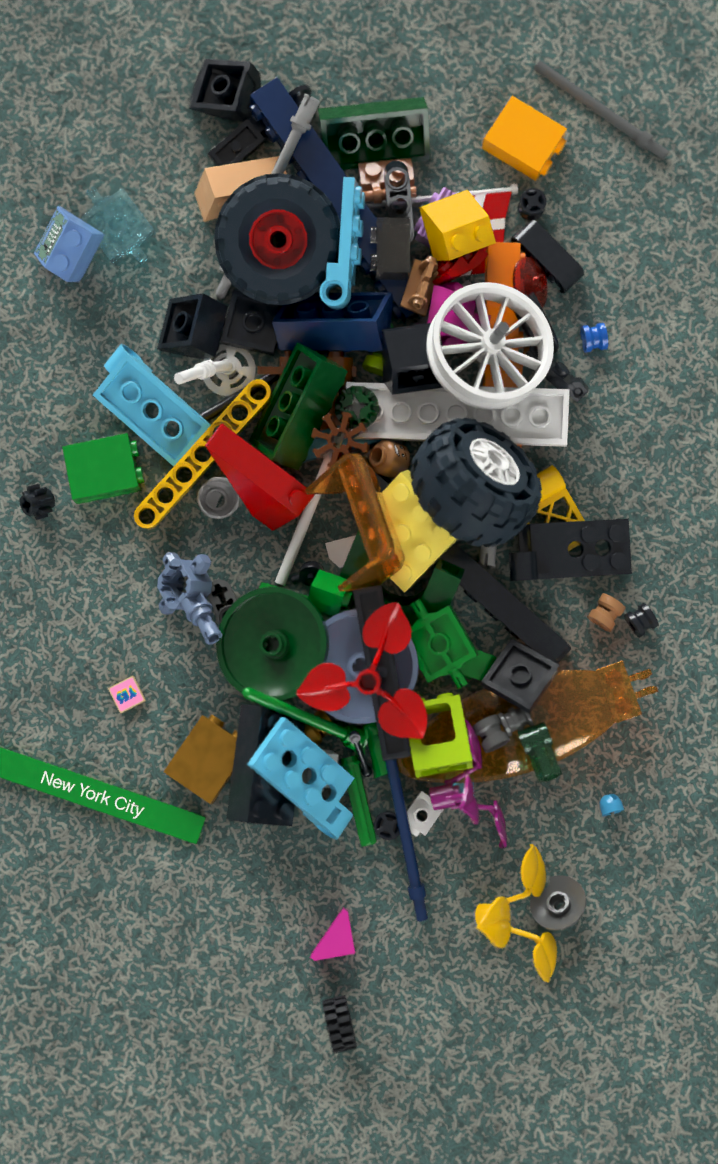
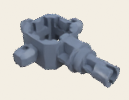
(198, 588)

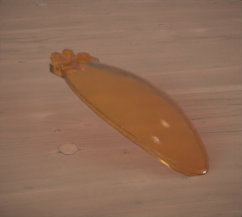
(574, 708)

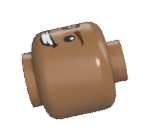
(389, 458)

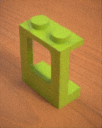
(443, 756)

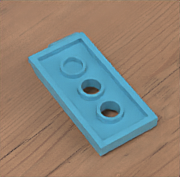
(132, 388)

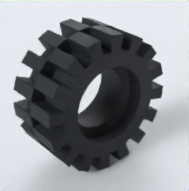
(339, 1024)

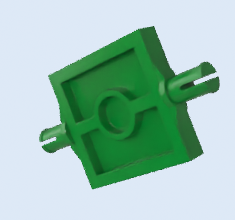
(441, 643)

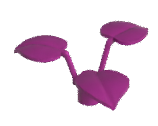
(451, 796)

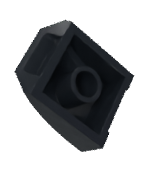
(225, 89)

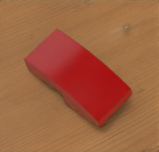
(453, 269)

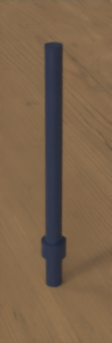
(416, 889)

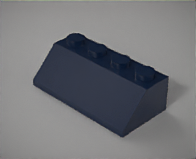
(345, 329)

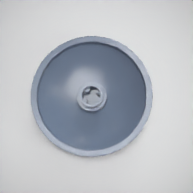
(348, 653)

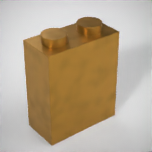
(205, 759)

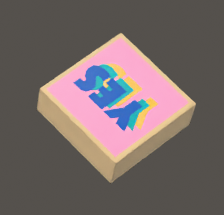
(127, 694)

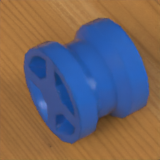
(594, 337)

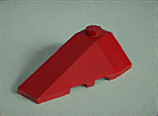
(262, 485)

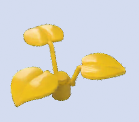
(495, 918)

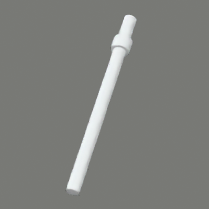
(303, 523)

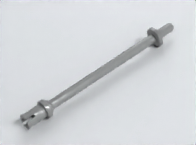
(299, 125)

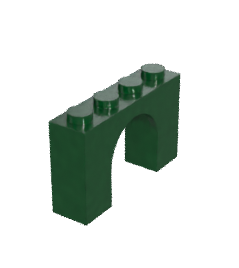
(434, 597)

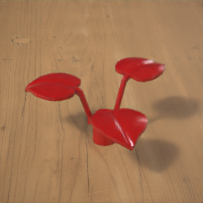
(327, 688)

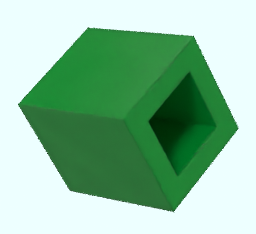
(326, 594)

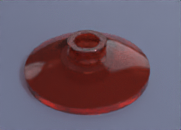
(530, 278)

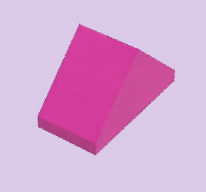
(337, 939)

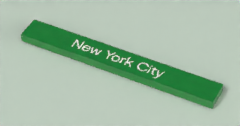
(100, 796)

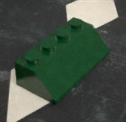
(376, 131)
(297, 406)

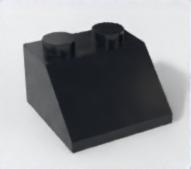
(193, 326)

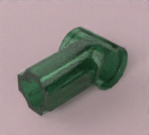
(538, 745)

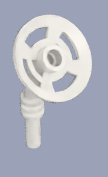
(223, 369)

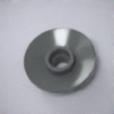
(560, 890)

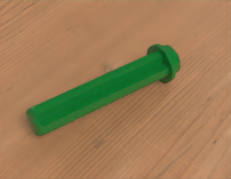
(359, 802)

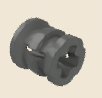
(515, 720)

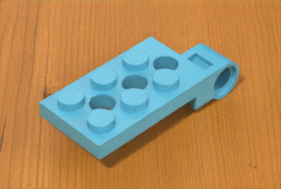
(344, 272)
(326, 814)

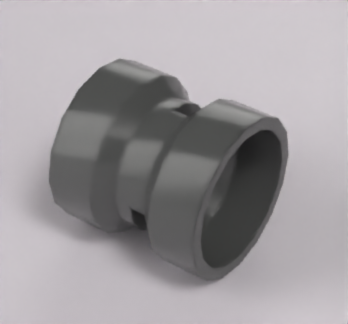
(491, 733)

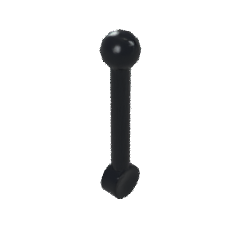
(354, 737)

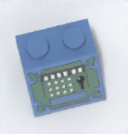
(68, 246)

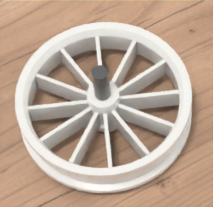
(490, 345)

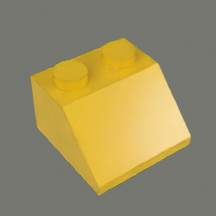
(456, 226)

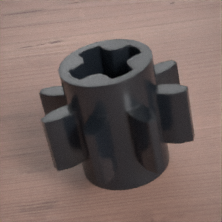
(37, 501)

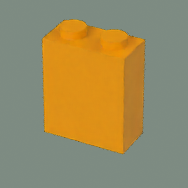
(525, 139)

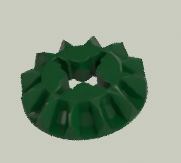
(364, 396)

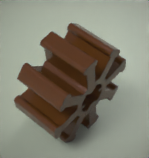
(336, 432)

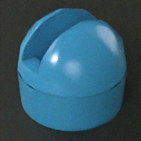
(610, 803)

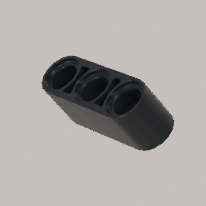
(396, 190)
(552, 257)

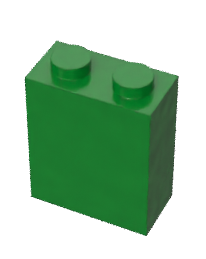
(103, 468)

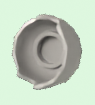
(210, 493)

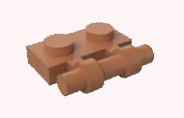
(372, 179)

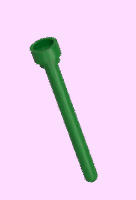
(305, 717)

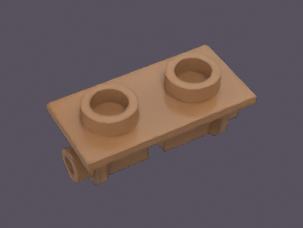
(420, 286)

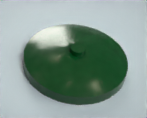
(271, 641)

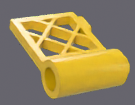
(552, 490)

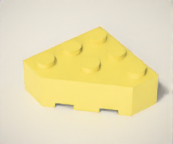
(418, 535)

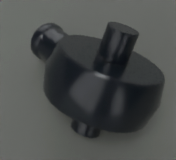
(307, 573)

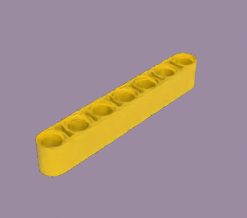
(189, 460)

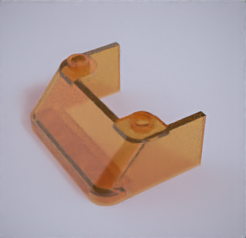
(372, 517)

